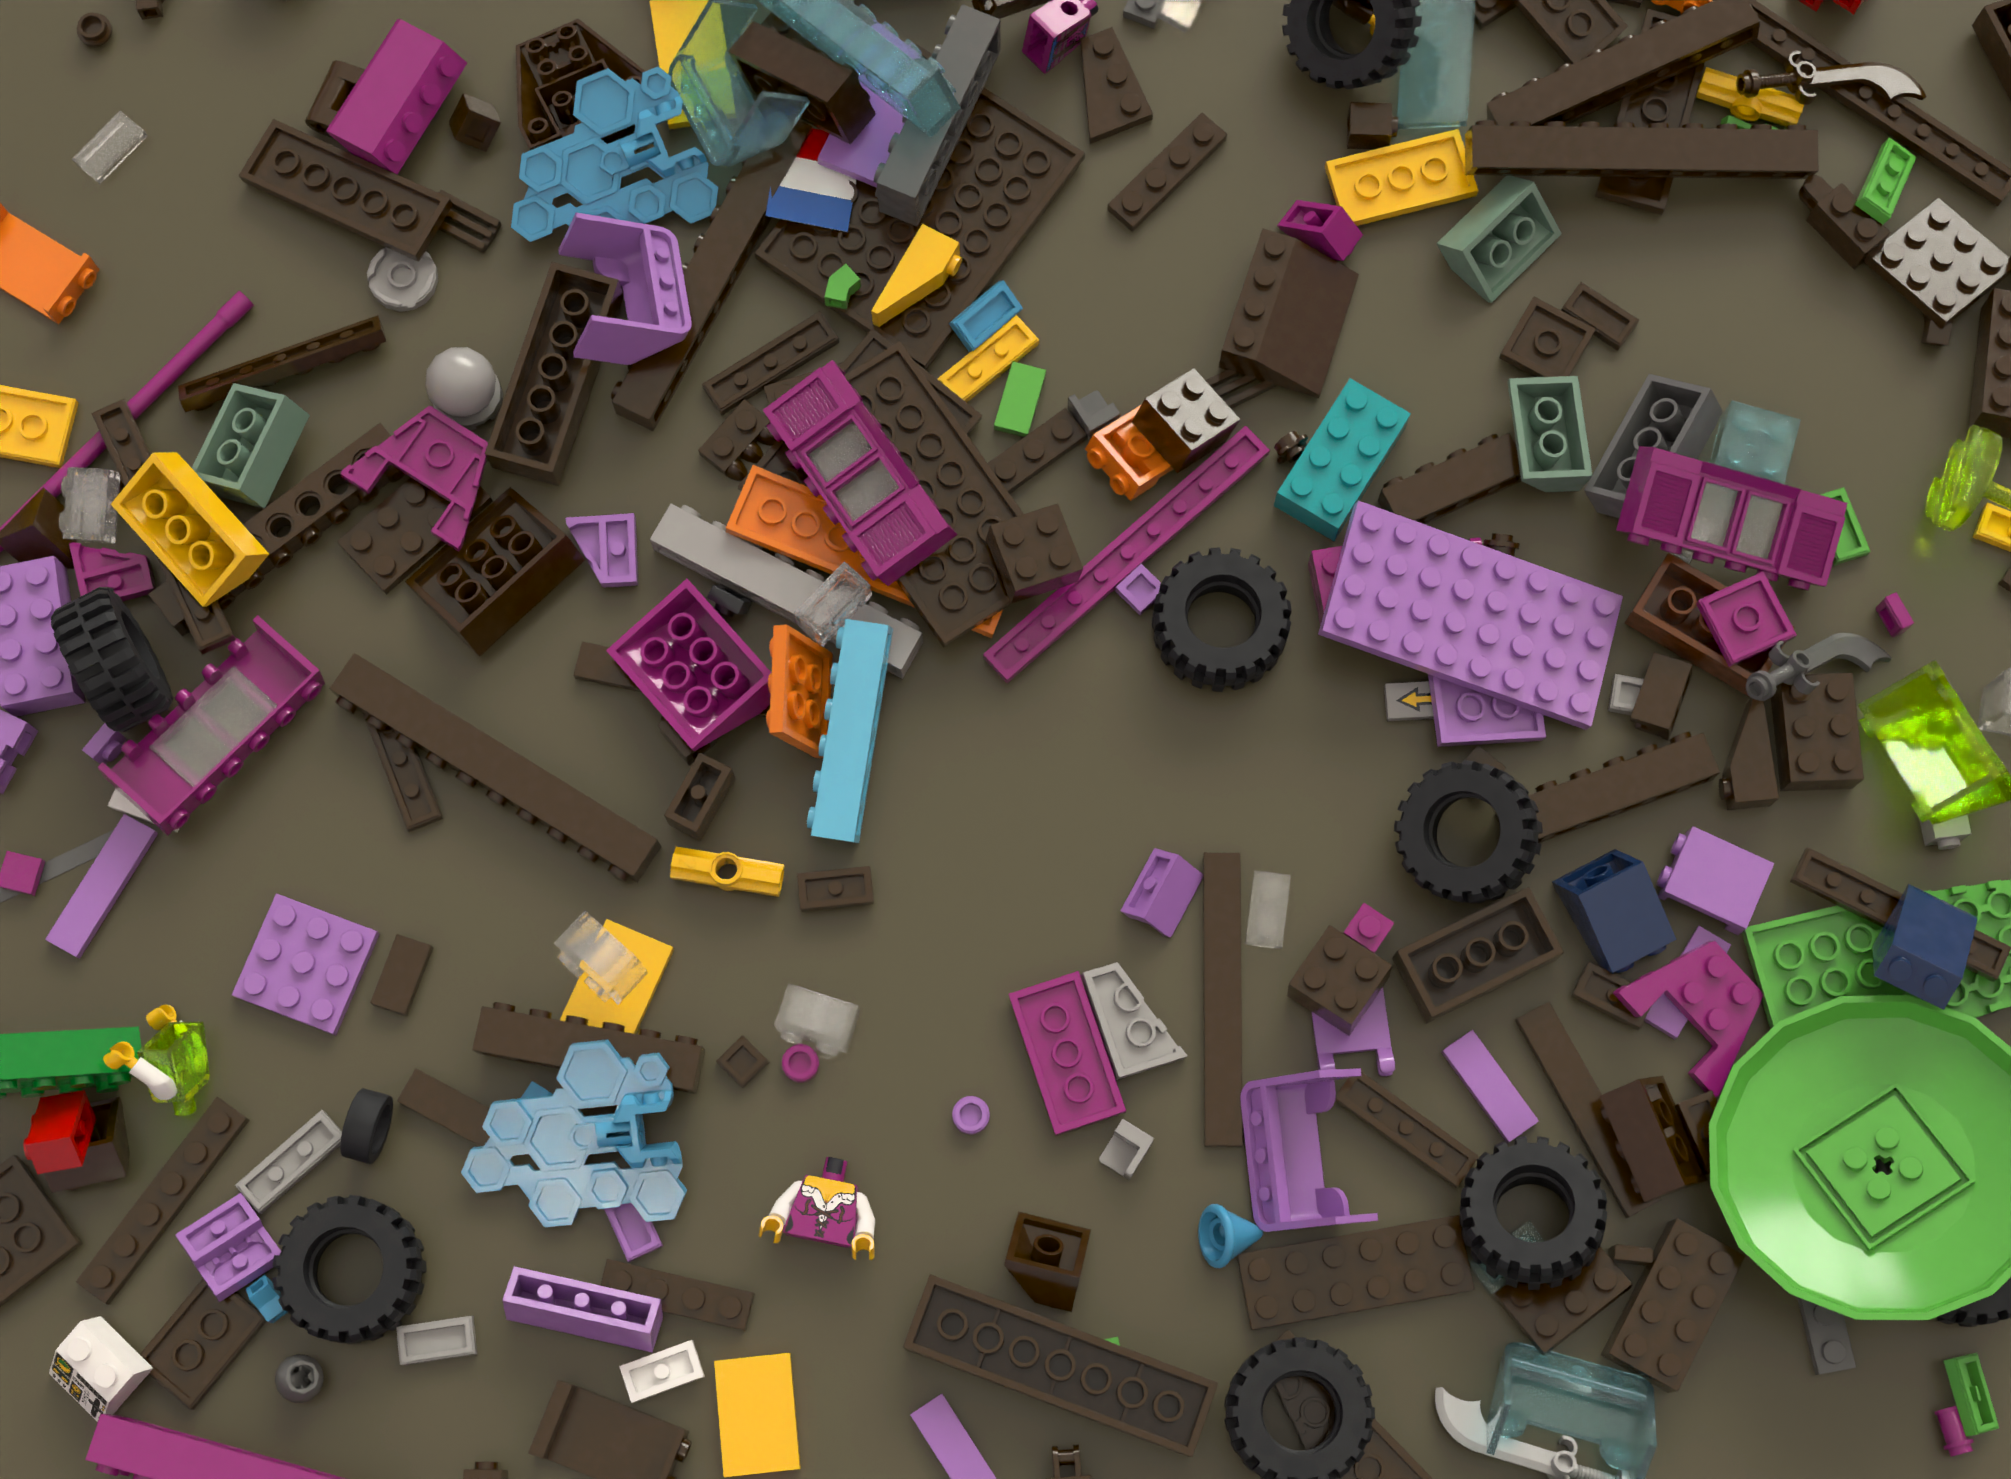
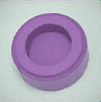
(971, 1115)

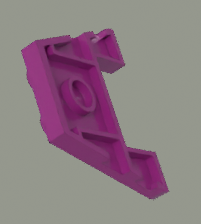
(437, 456)
(1711, 996)

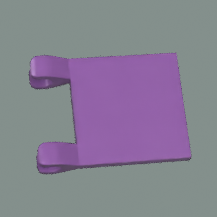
(1368, 1035)

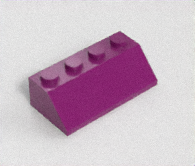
(396, 96)

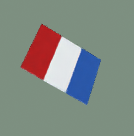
(813, 192)

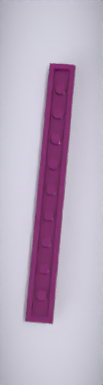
(1126, 553)

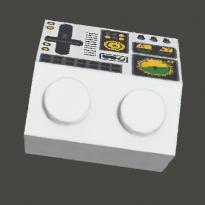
(98, 1367)

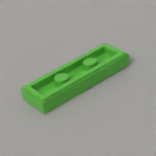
(1885, 181)

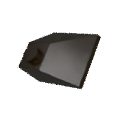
(1047, 1259)

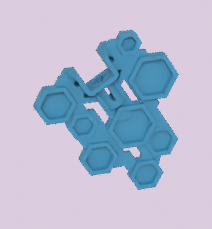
(593, 170)
(563, 1138)

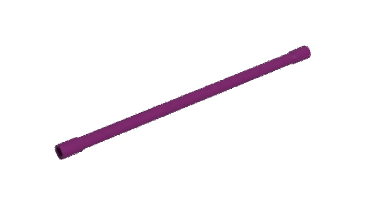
(224, 319)

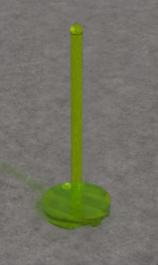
(1967, 479)

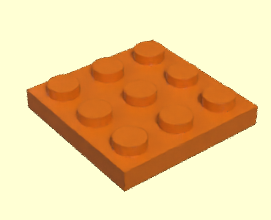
(798, 689)

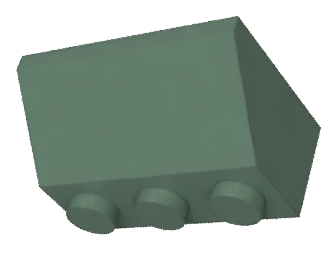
(1500, 237)
(1550, 432)

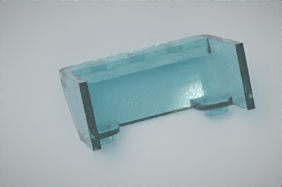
(715, 95)
(1575, 1401)

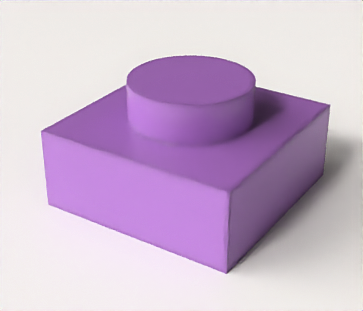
(1139, 589)
(105, 745)

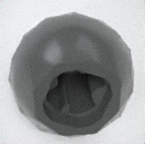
(299, 1378)

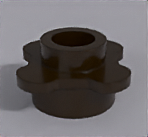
(1290, 447)

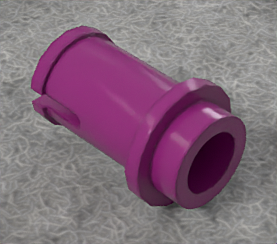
(1953, 1432)

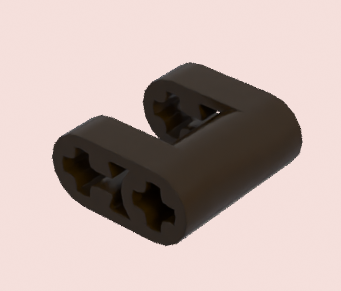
(332, 94)

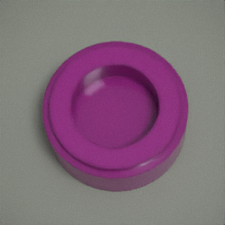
(800, 1063)

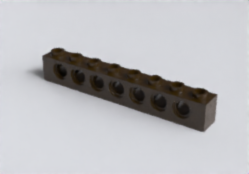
(290, 511)

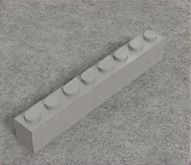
(764, 577)

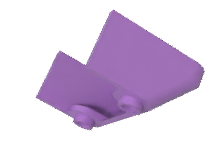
(652, 281)
(1286, 1152)

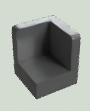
(1092, 412)

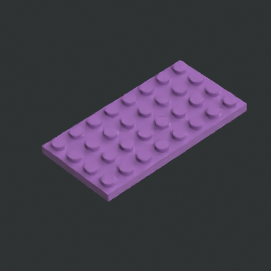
(1471, 615)

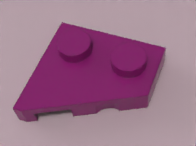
(126, 574)

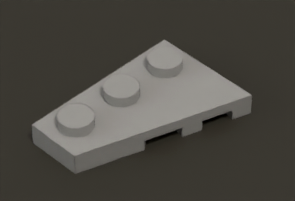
(1127, 1025)

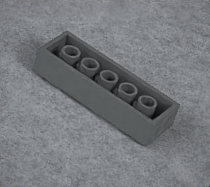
(915, 158)

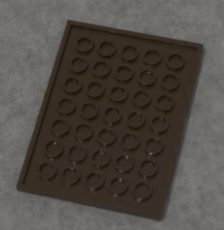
(986, 200)

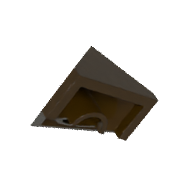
(36, 531)

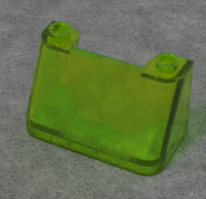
(1936, 746)

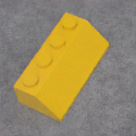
(189, 527)

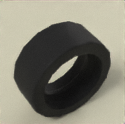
(366, 1126)

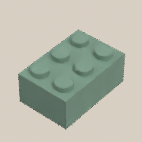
(250, 444)

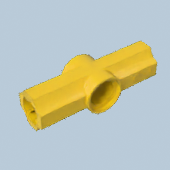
(1767, 105)
(704, 866)

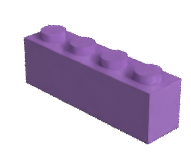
(583, 1309)

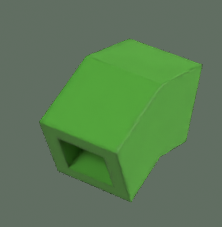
(840, 287)

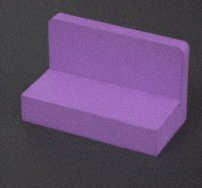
(1162, 891)

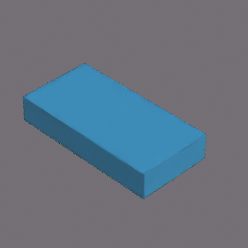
(985, 315)

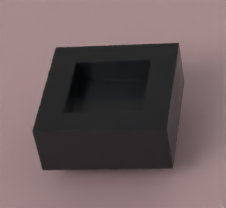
(728, 600)

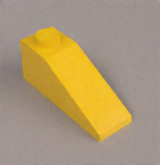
(918, 274)

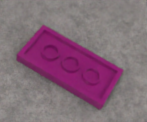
(1067, 1053)

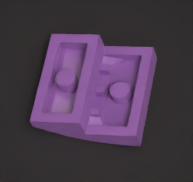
(229, 1247)

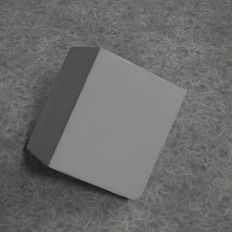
(1126, 1149)

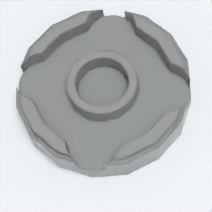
(401, 281)

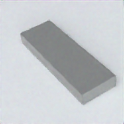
(290, 1162)

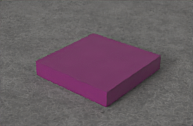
(1746, 619)

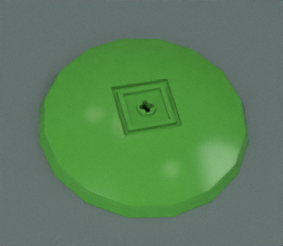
(1802, 1145)

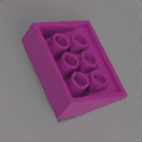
(693, 667)

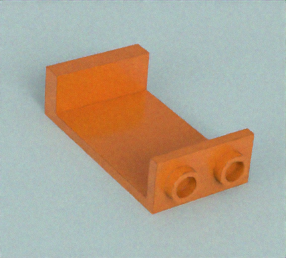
(41, 269)

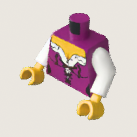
(824, 1211)

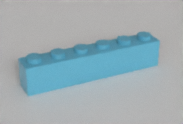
(851, 730)

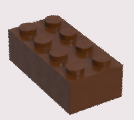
(1672, 619)

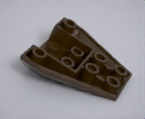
(549, 75)

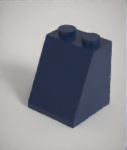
(1616, 910)
(1924, 946)

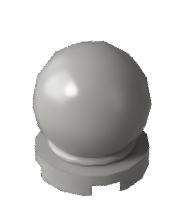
(464, 387)

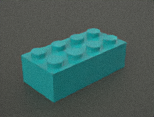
(1341, 459)

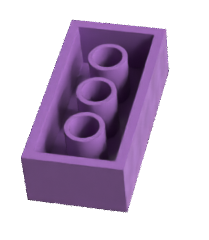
(31, 664)

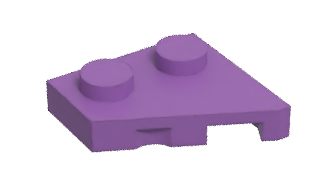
(608, 546)

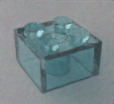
(1755, 441)

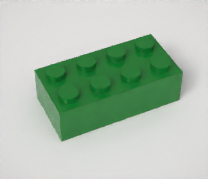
(63, 1061)

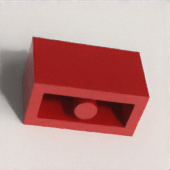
(60, 1132)

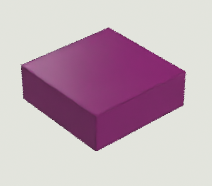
(1894, 615)
(21, 873)

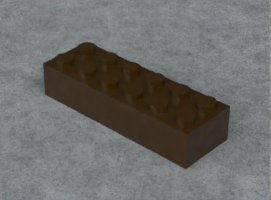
(548, 382)

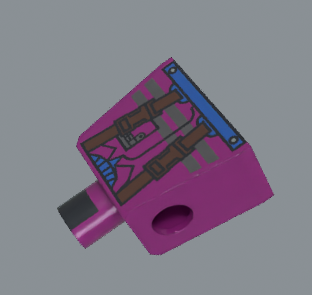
(1057, 31)

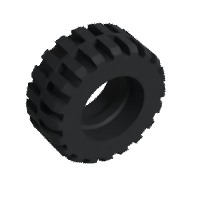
(1331, 64)
(1229, 575)
(111, 659)
(1420, 823)
(1541, 1166)
(300, 1260)
(1336, 1374)

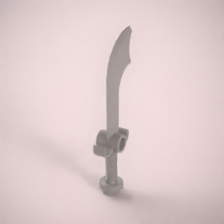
(1467, 1427)

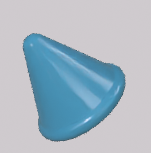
(1224, 1235)

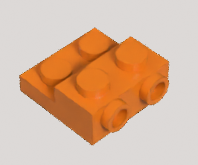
(1126, 457)

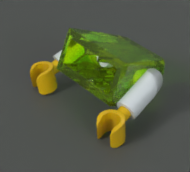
(170, 1062)

